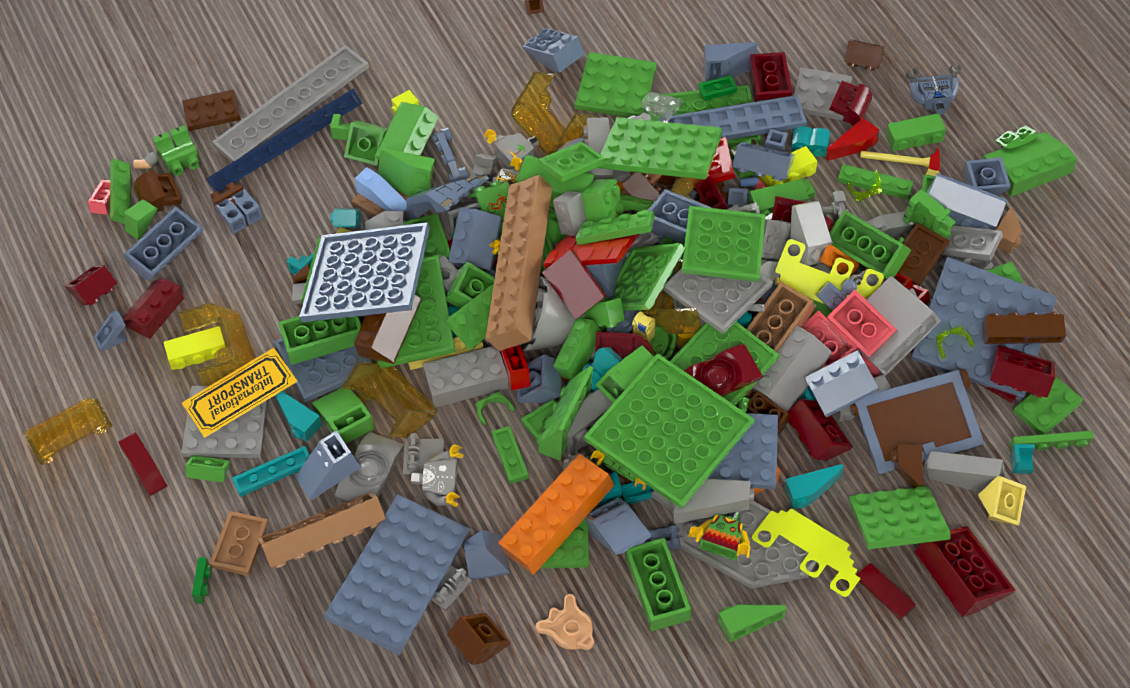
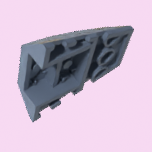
(441, 196)

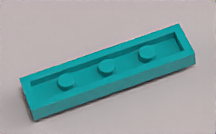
(270, 471)

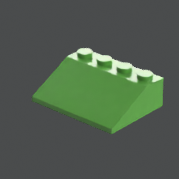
(1035, 163)
(554, 439)

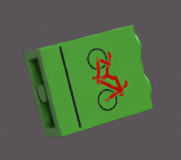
(493, 198)

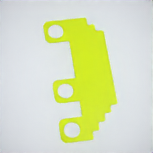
(811, 280)
(818, 542)

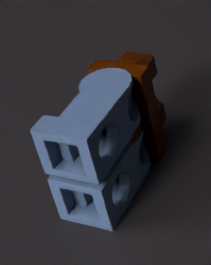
(236, 207)

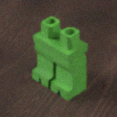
(179, 157)
(929, 213)

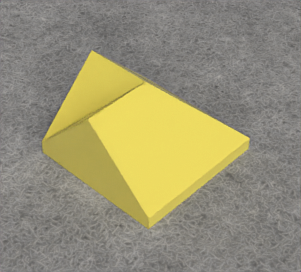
(1003, 500)

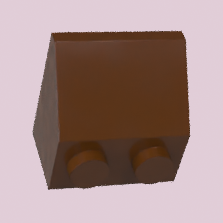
(864, 54)
(477, 638)

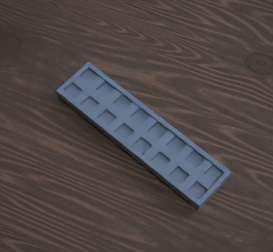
(749, 118)

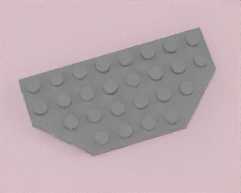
(765, 565)

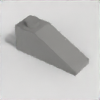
(891, 224)

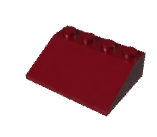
(964, 571)

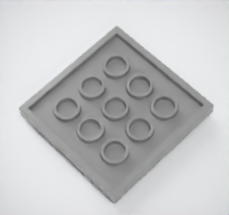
(717, 299)
(235, 440)

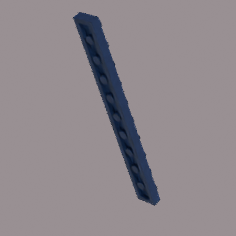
(283, 141)

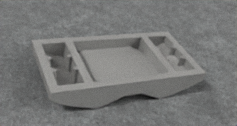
(377, 460)

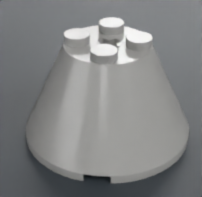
(551, 319)

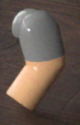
(148, 162)

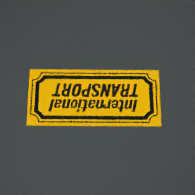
(239, 392)

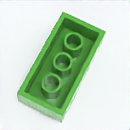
(868, 245)
(317, 338)
(657, 584)

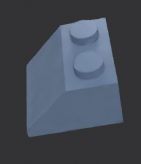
(987, 175)
(544, 382)

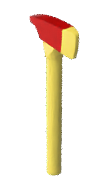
(931, 162)

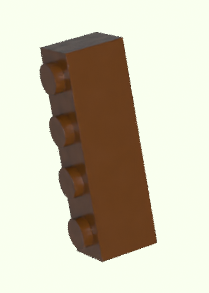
(1024, 328)

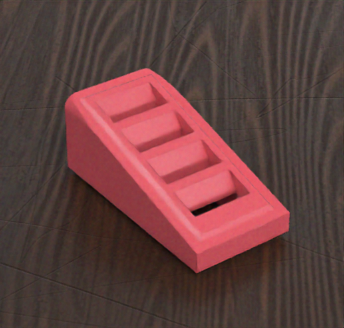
(100, 200)

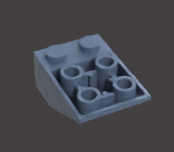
(554, 49)
(727, 59)
(326, 466)
(616, 526)

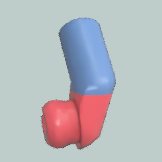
(755, 182)

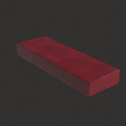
(885, 591)

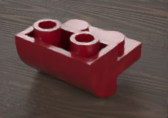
(851, 102)

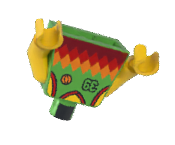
(722, 536)

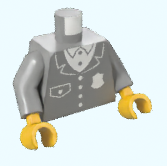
(440, 478)

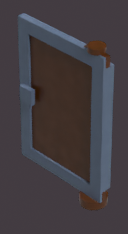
(919, 413)

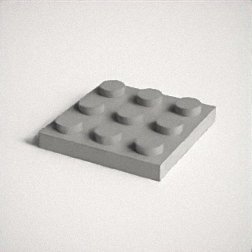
(817, 90)

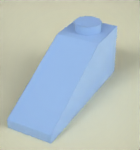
(379, 191)

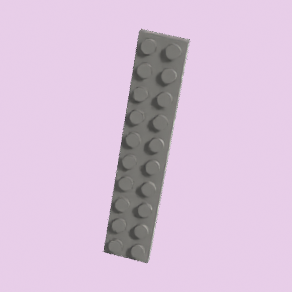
(291, 103)

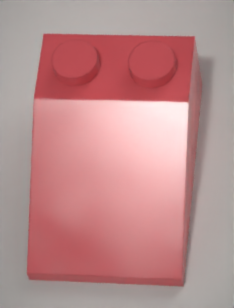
(862, 323)
(830, 336)

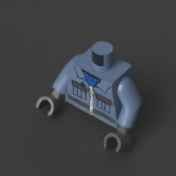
(934, 91)

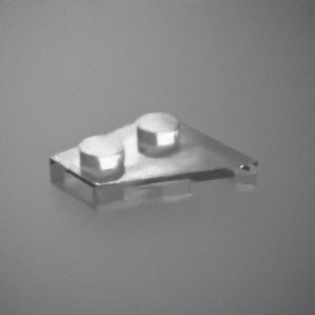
(661, 105)

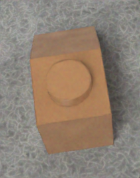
(1011, 232)

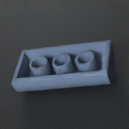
(162, 243)

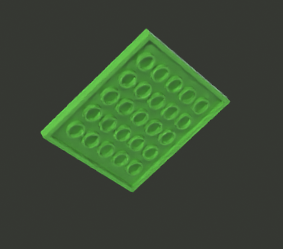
(669, 430)

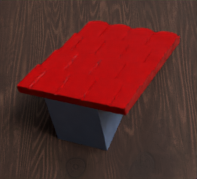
(600, 258)

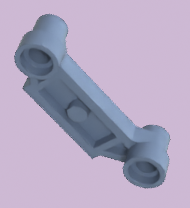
(441, 141)

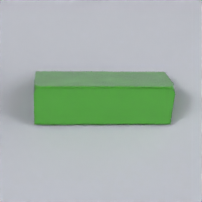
(207, 468)

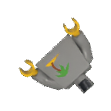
(511, 148)

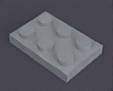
(973, 242)

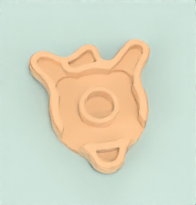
(569, 626)

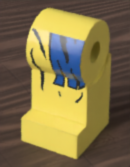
(644, 326)

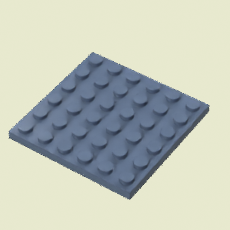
(365, 272)
(964, 299)

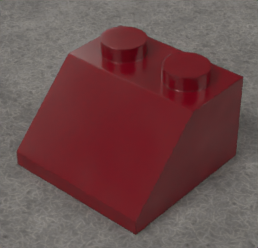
(92, 285)

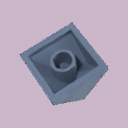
(485, 556)

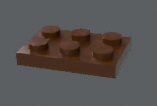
(211, 110)
(925, 252)

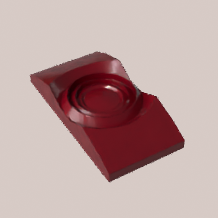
(727, 371)

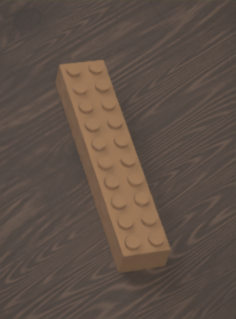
(519, 263)

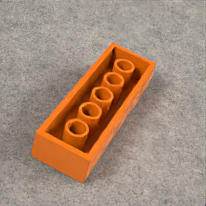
(556, 514)

